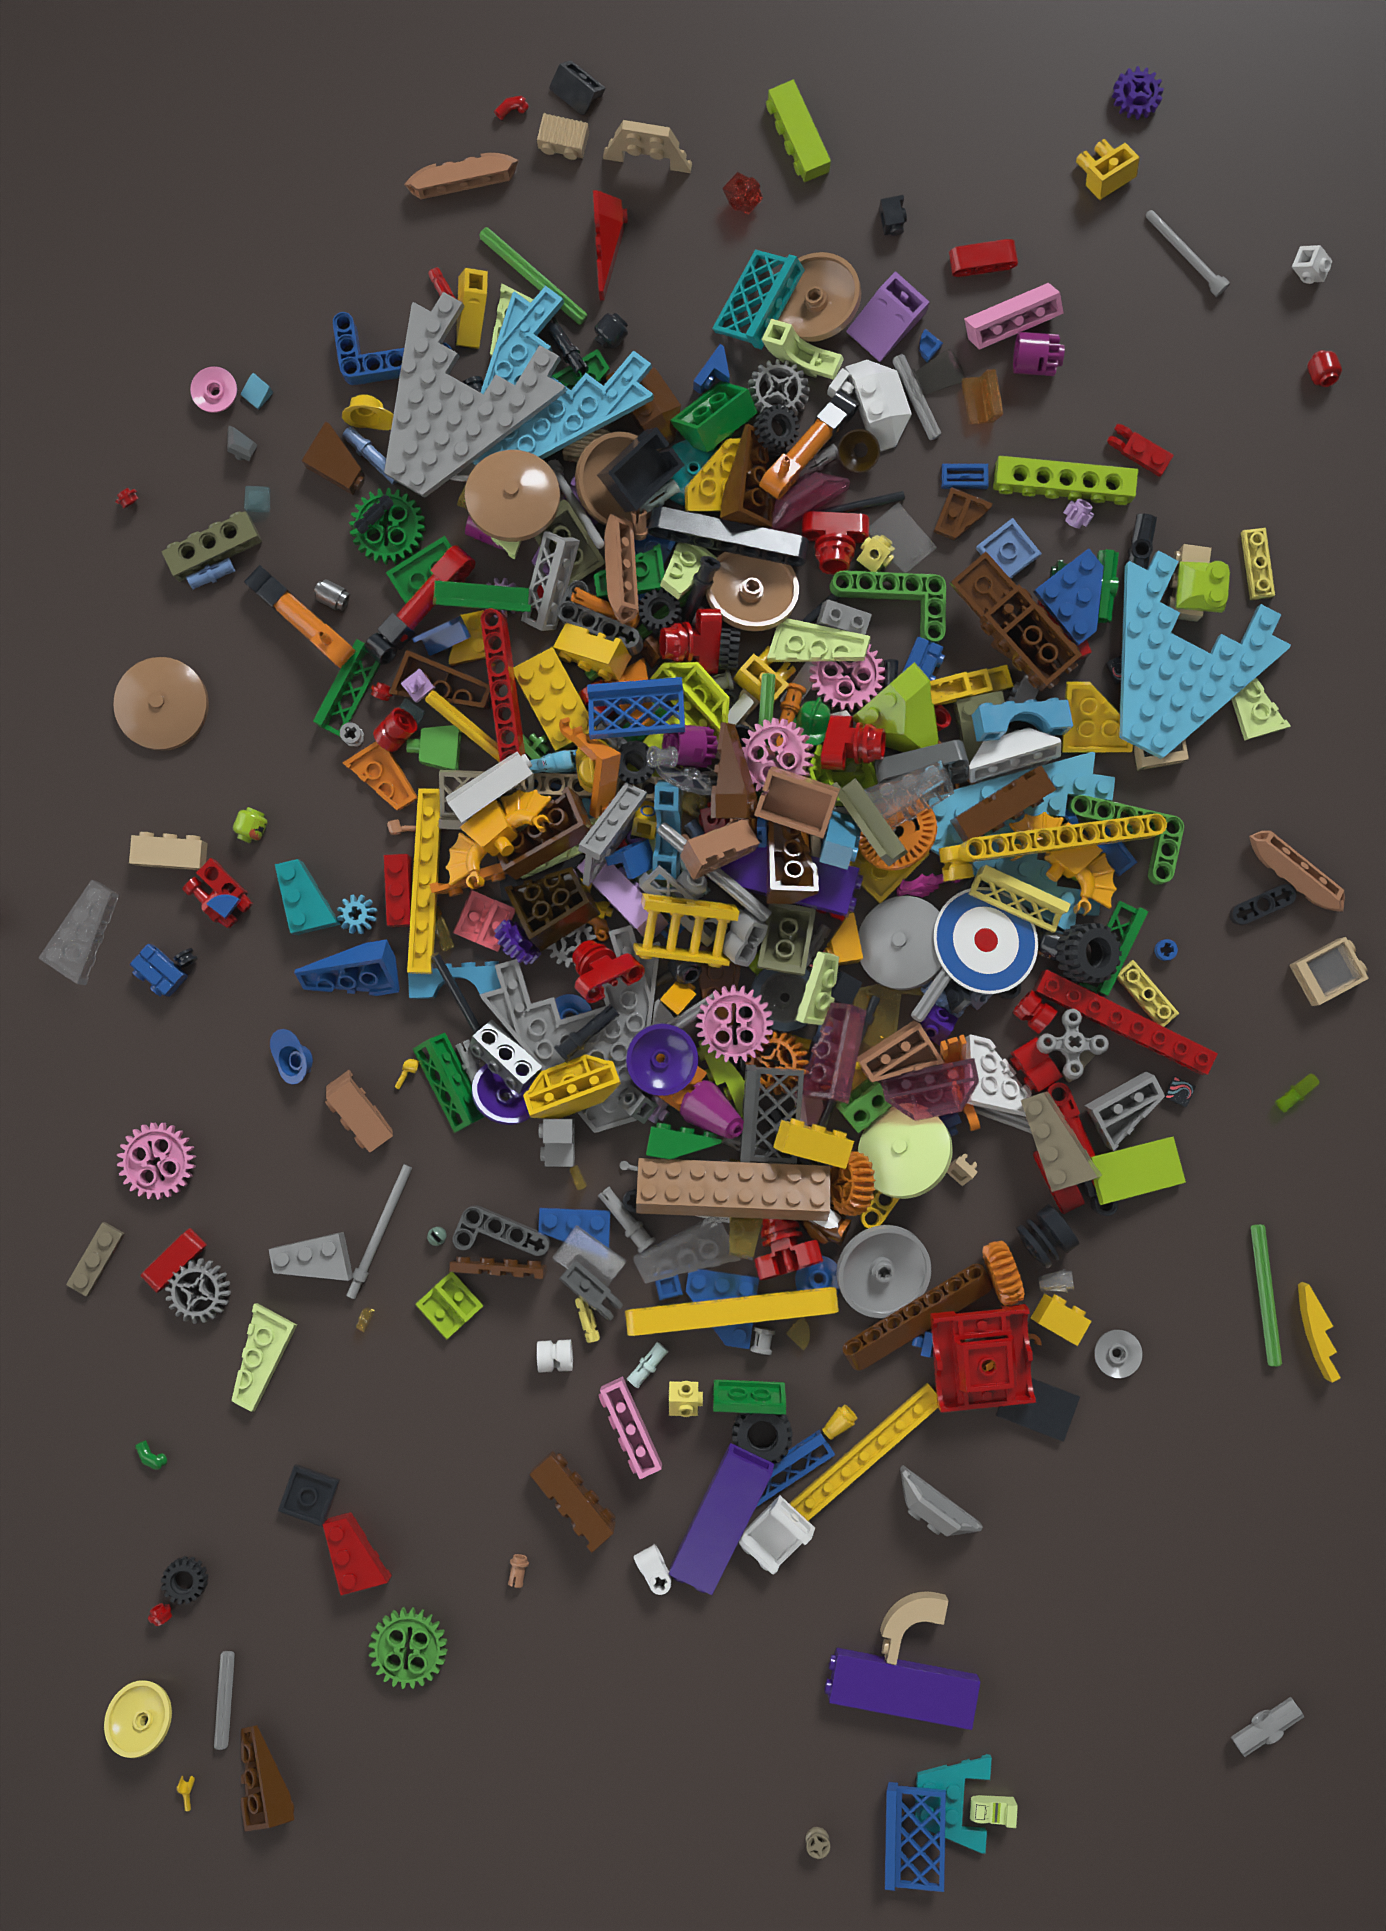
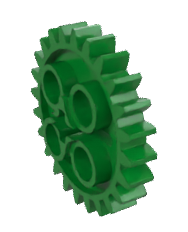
(408, 526)

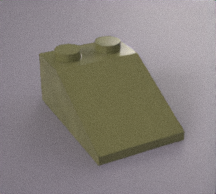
(569, 526)
(963, 713)
(787, 939)

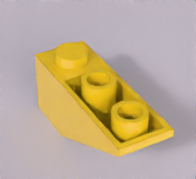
(473, 294)

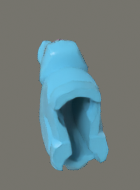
(557, 763)

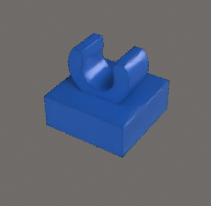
(925, 1343)

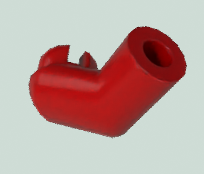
(510, 104)

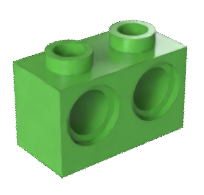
(861, 1100)

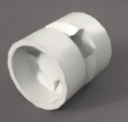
(554, 1356)

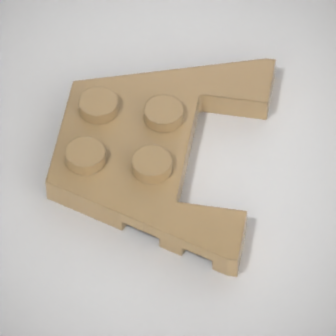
(649, 140)

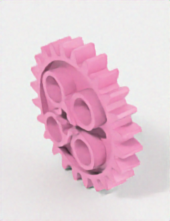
(829, 685)
(792, 744)
(756, 1023)
(136, 1169)

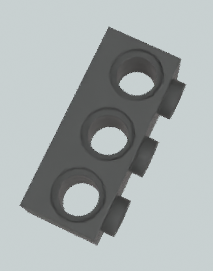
(505, 1046)

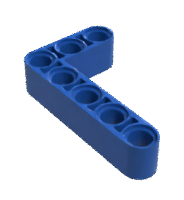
(363, 362)

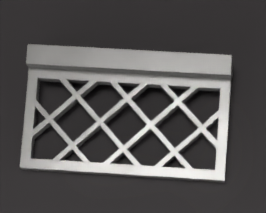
(610, 830)

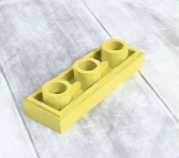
(1258, 577)
(1136, 983)

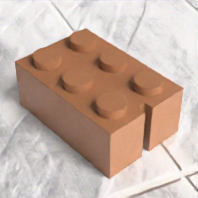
(797, 802)

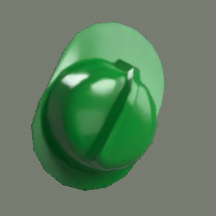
(814, 719)

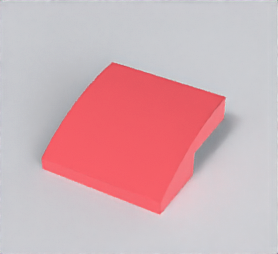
(480, 919)

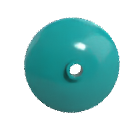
(690, 457)

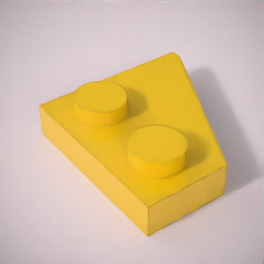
(473, 647)

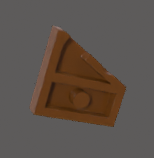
(960, 513)

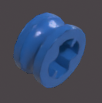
(1171, 955)

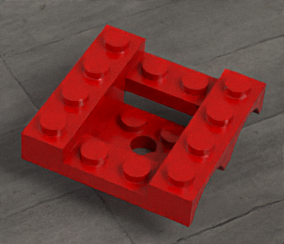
(958, 1365)

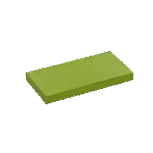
(1137, 1170)

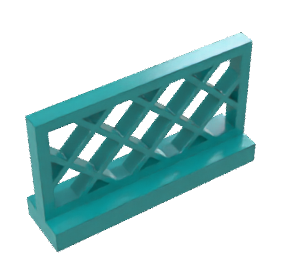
(772, 301)

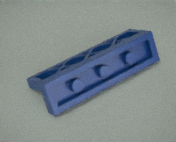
(794, 1454)

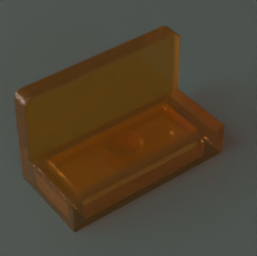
(982, 398)

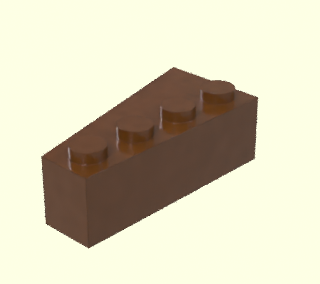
(1004, 804)

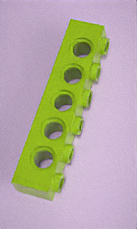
(1123, 478)

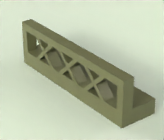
(871, 822)

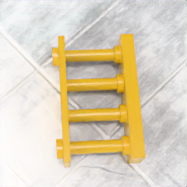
(678, 908)

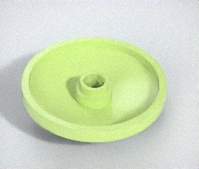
(906, 1153)

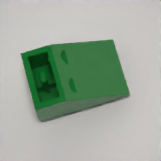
(674, 1143)

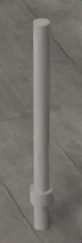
(360, 1273)

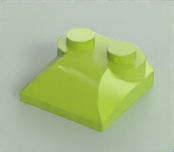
(1202, 586)

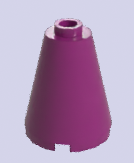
(711, 1111)

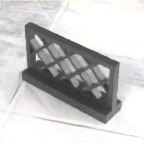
(750, 1112)

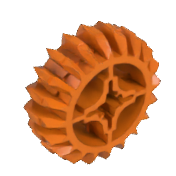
(780, 1053)
(852, 1187)
(1003, 1273)

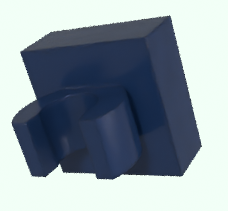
(950, 1121)

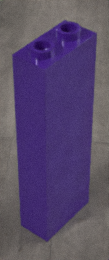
(835, 883)
(721, 1519)
(903, 1688)

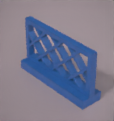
(636, 694)
(894, 1838)

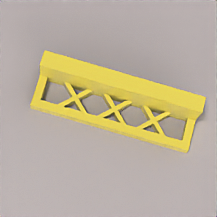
(1022, 890)

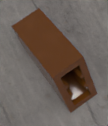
(333, 461)

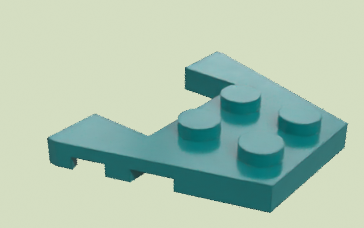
(953, 1781)

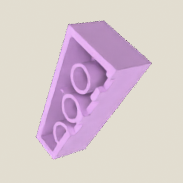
(624, 897)

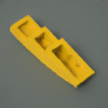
(970, 684)
(1315, 1325)

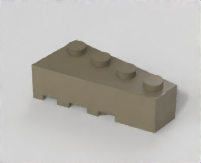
(1057, 1144)

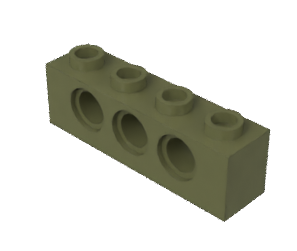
(224, 548)

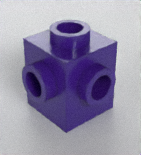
(938, 1024)

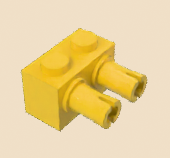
(1111, 171)
(750, 675)

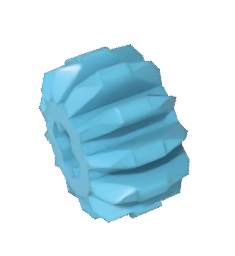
(350, 909)

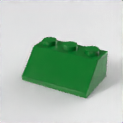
(715, 415)

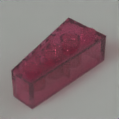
(835, 1055)

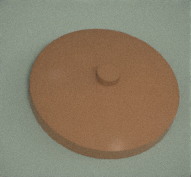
(823, 298)
(590, 489)
(512, 495)
(753, 592)
(161, 703)

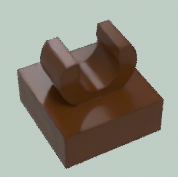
(651, 651)

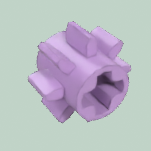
(1078, 513)
(659, 1112)

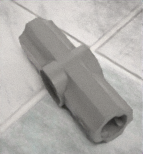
(1267, 1726)

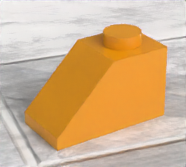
(846, 942)
(678, 997)

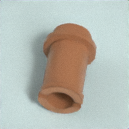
(639, 524)
(519, 1564)

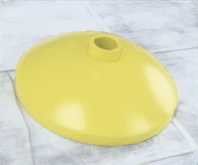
(126, 1719)

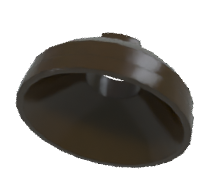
(847, 454)

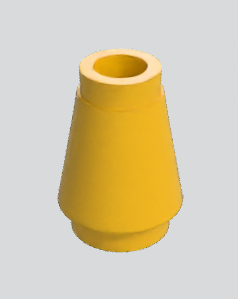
(839, 1422)

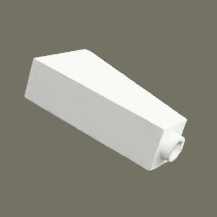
(489, 786)

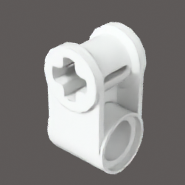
(652, 1566)

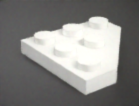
(997, 1084)

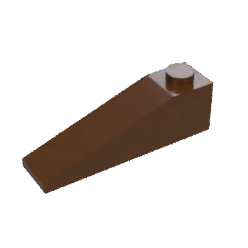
(266, 1795)

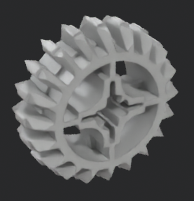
(791, 378)
(207, 1294)

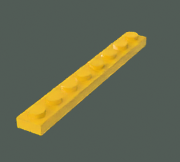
(424, 873)
(866, 1452)

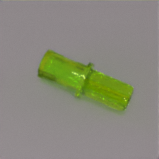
(1297, 1092)

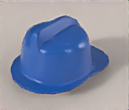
(290, 1056)

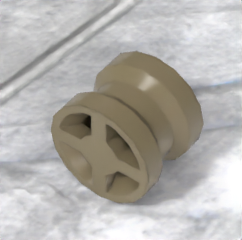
(817, 1849)

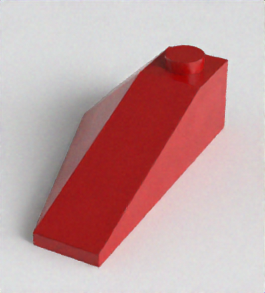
(609, 232)

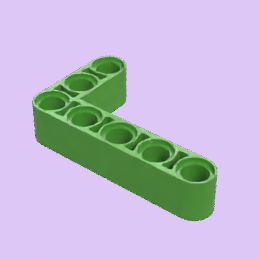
(899, 592)
(1114, 809)

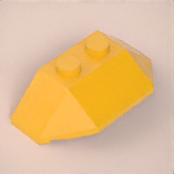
(571, 1087)

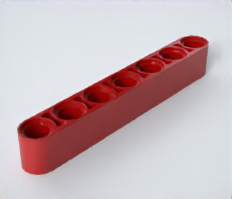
(497, 680)

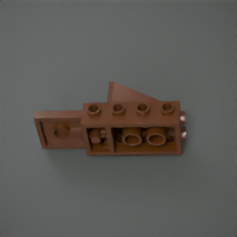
(1016, 623)

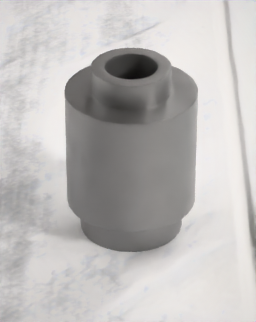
(331, 595)

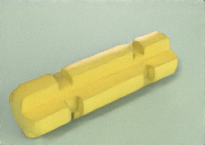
(588, 1321)

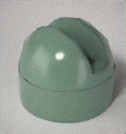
(440, 1232)

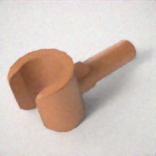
(395, 827)

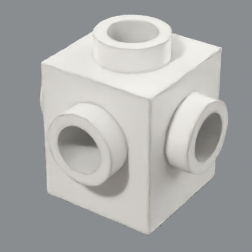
(1312, 264)

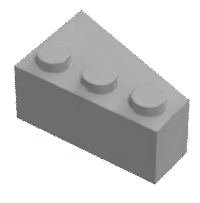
(1123, 1107)
(314, 1257)

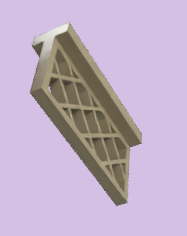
(448, 819)

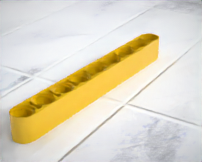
(1073, 835)
(731, 1311)

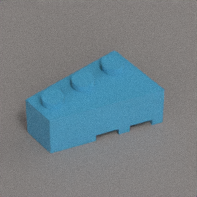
(840, 841)

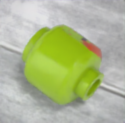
(250, 825)

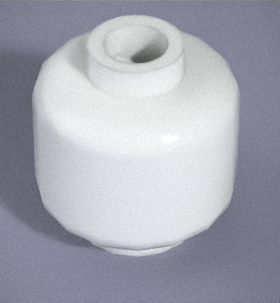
(695, 887)

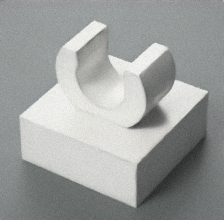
(841, 383)

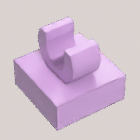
(418, 685)

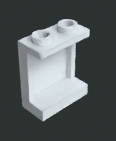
(776, 1534)

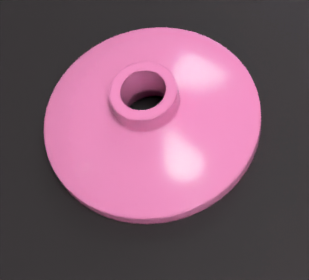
(209, 380)

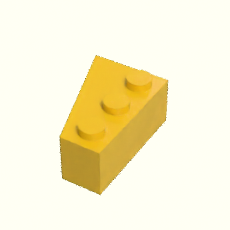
(592, 651)
(813, 1143)

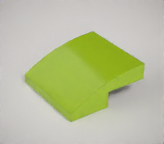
(449, 1305)

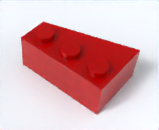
(352, 1555)

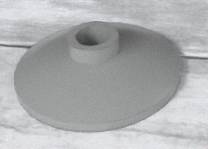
(1129, 1357)

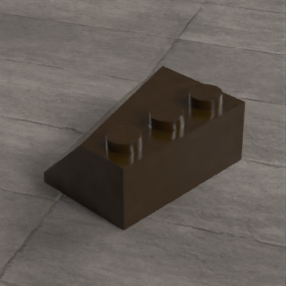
(552, 906)

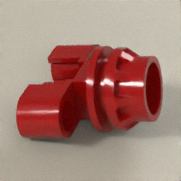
(835, 537)
(702, 643)
(846, 742)
(599, 966)
(786, 1252)

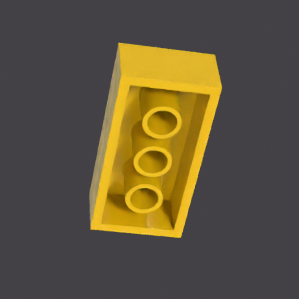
(552, 696)

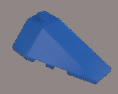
(362, 968)

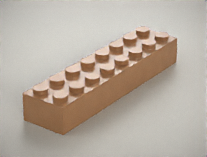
(733, 1189)

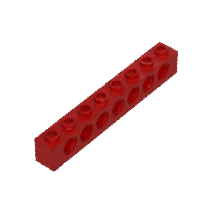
(1125, 1022)

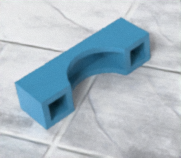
(1047, 716)
(668, 810)
(428, 985)

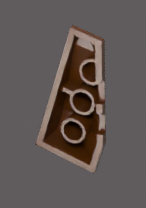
(743, 497)
(735, 792)
(789, 866)

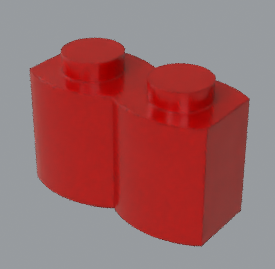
(1036, 1066)

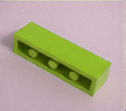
(798, 131)

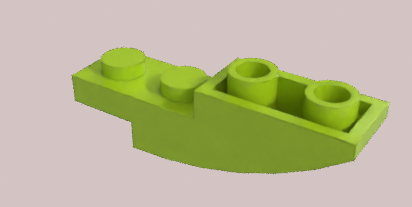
(723, 1072)

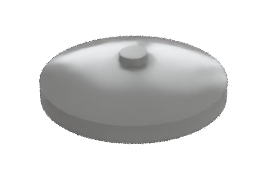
(900, 943)
(883, 1270)

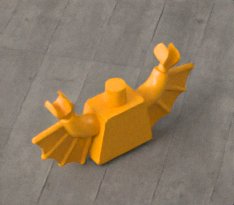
(493, 832)
(1090, 871)

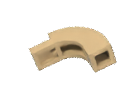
(906, 1612)

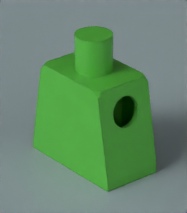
(438, 747)

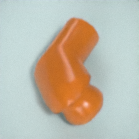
(600, 928)

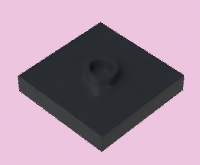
(308, 1495)

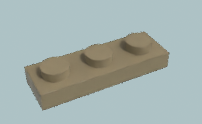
(95, 1259)

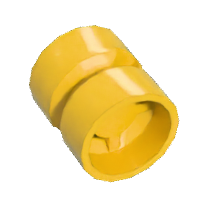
(954, 866)

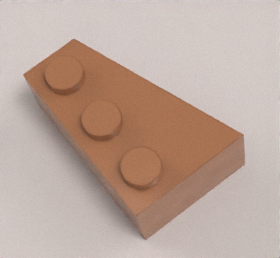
(718, 848)
(899, 1053)
(357, 1112)

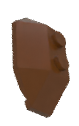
(659, 410)

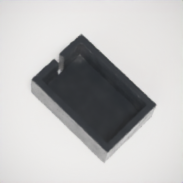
(640, 470)

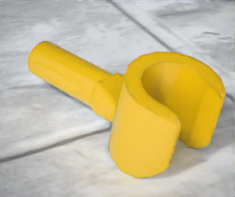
(409, 1066)
(185, 1788)

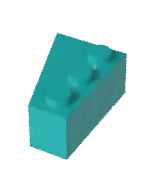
(302, 899)

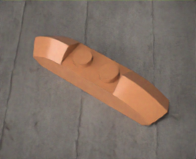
(462, 175)
(621, 567)
(1298, 871)

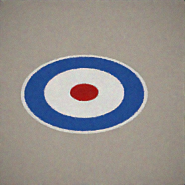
(984, 944)

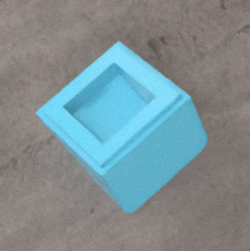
(256, 391)

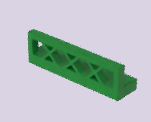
(481, 596)
(340, 686)
(1126, 941)
(452, 1079)

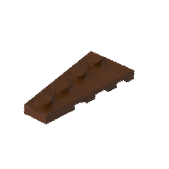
(714, 979)
(464, 1265)

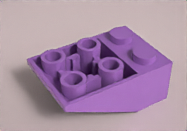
(888, 316)

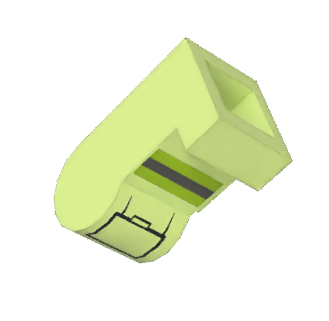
(994, 1810)

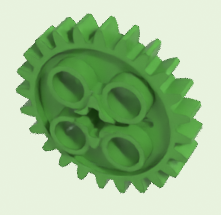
(429, 1650)

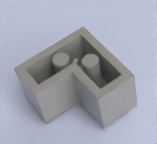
(559, 1142)

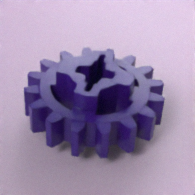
(1137, 92)
(516, 942)

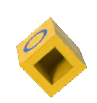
(645, 821)

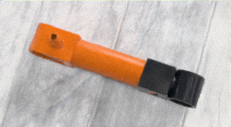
(826, 426)
(299, 616)

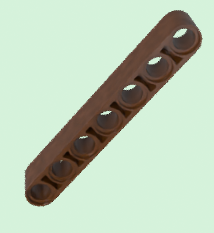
(915, 1316)

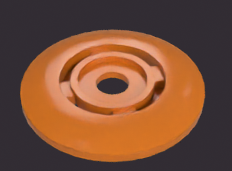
(915, 841)

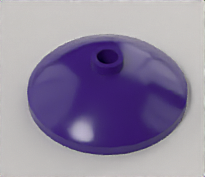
(676, 1068)
(487, 1095)

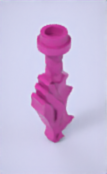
(921, 886)

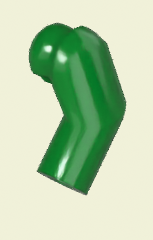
(148, 1458)

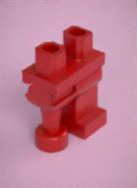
(221, 884)

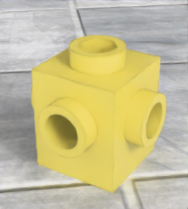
(870, 558)
(684, 1398)

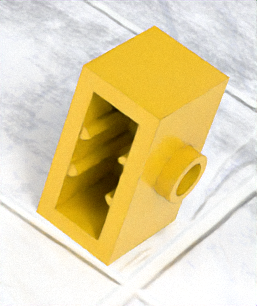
(1061, 1319)

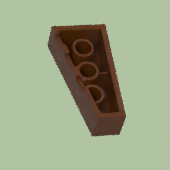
(448, 683)
(566, 829)
(574, 1500)

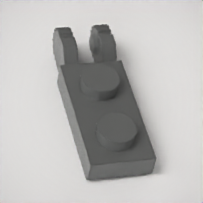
(589, 1289)

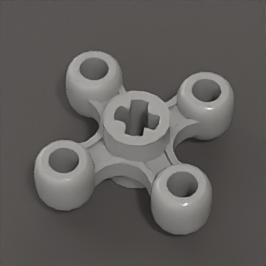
(1072, 1034)

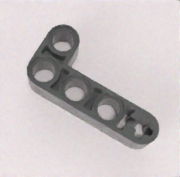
(602, 623)
(950, 753)
(504, 1235)

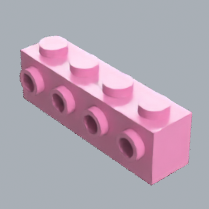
(1014, 316)
(632, 1430)

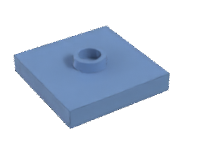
(1010, 548)

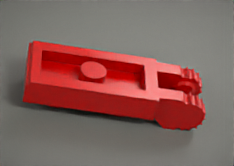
(1141, 450)

